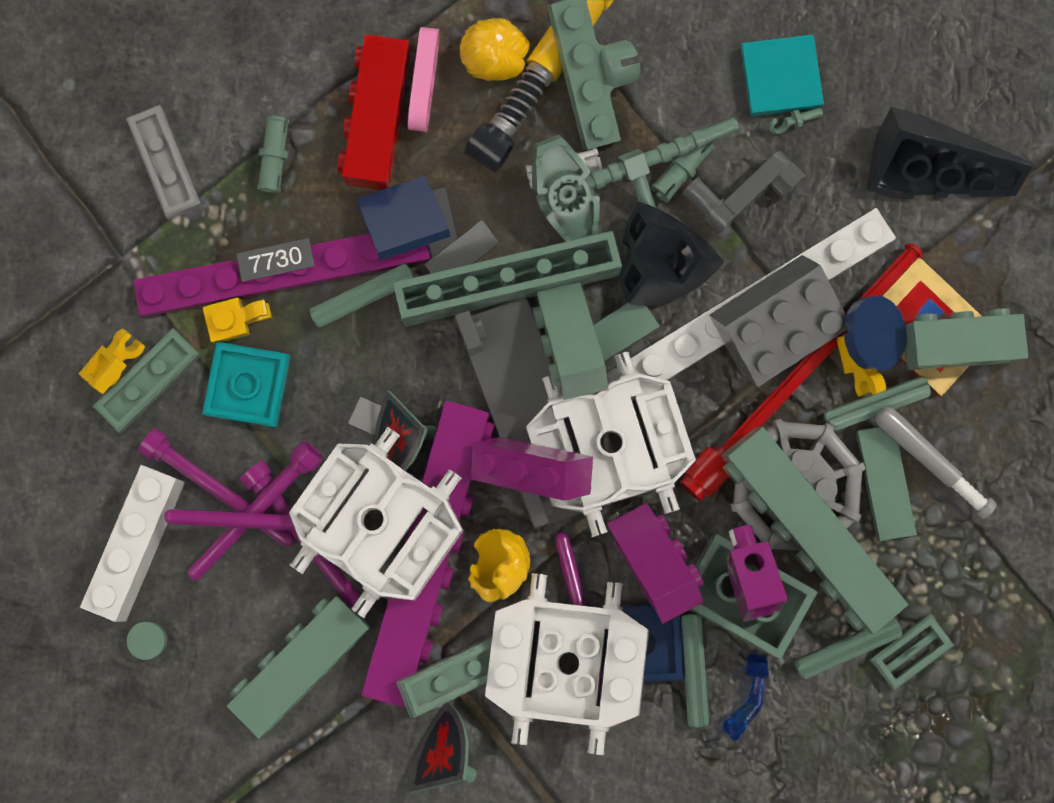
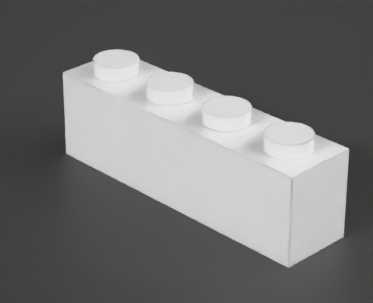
(132, 545)

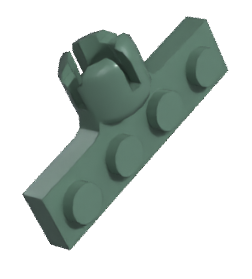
(590, 71)

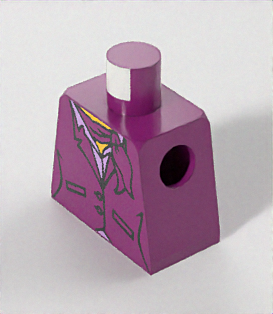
(759, 591)

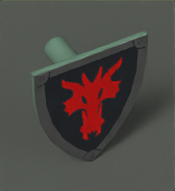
(403, 422)
(442, 753)

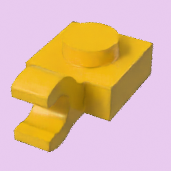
(230, 319)
(107, 363)
(866, 380)

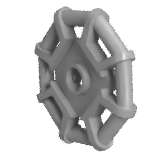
(815, 471)

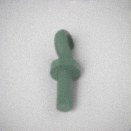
(796, 119)

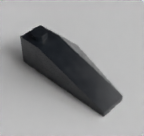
(929, 158)

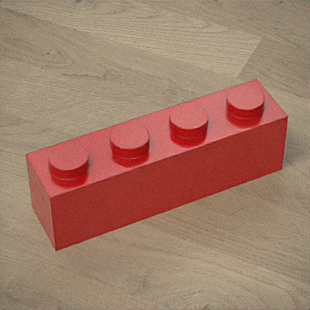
(375, 113)

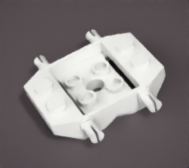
(630, 469)
(364, 551)
(559, 695)

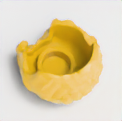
(494, 50)
(500, 565)

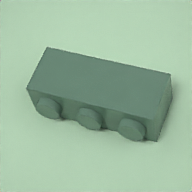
(965, 340)
(570, 341)

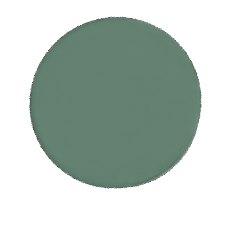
(147, 640)

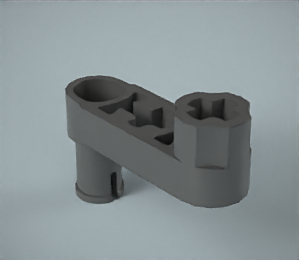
(777, 173)

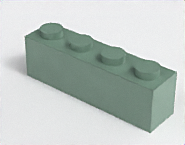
(298, 667)

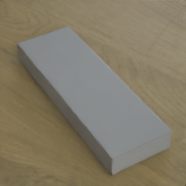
(164, 162)

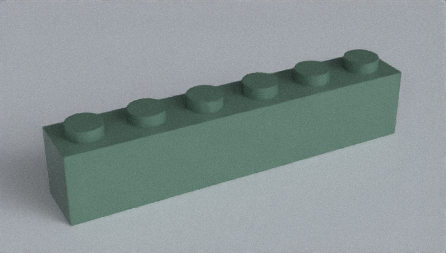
(507, 278)
(814, 530)

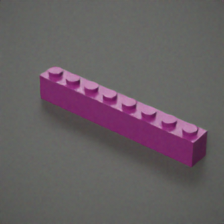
(406, 623)

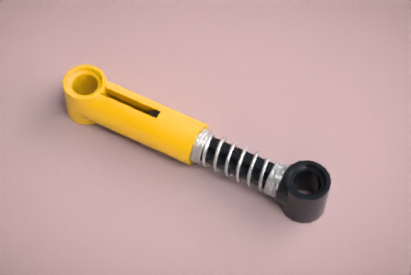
(493, 141)

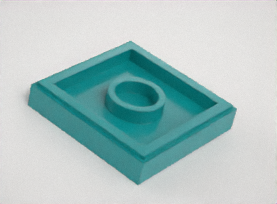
(781, 75)
(246, 384)

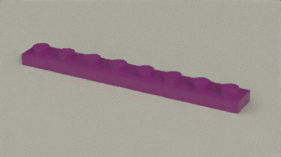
(223, 280)

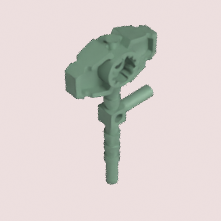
(568, 190)

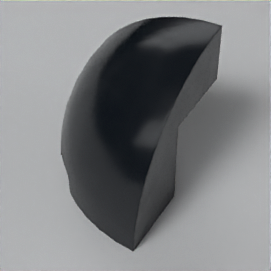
(663, 258)

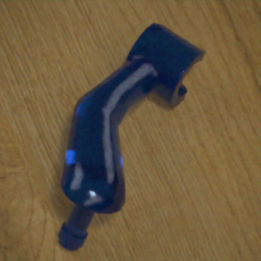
(740, 719)

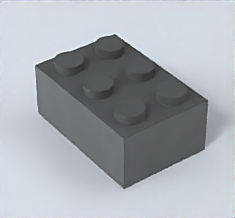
(780, 320)

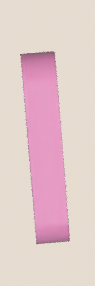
(423, 79)

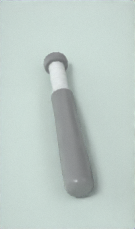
(913, 442)

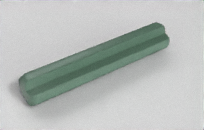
(359, 296)
(870, 405)
(846, 649)
(694, 670)

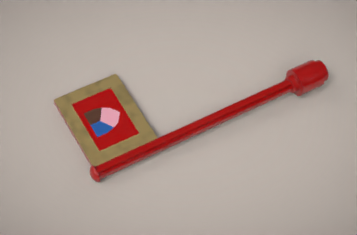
(914, 291)

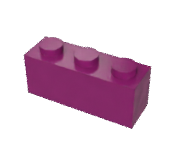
(532, 468)
(657, 562)

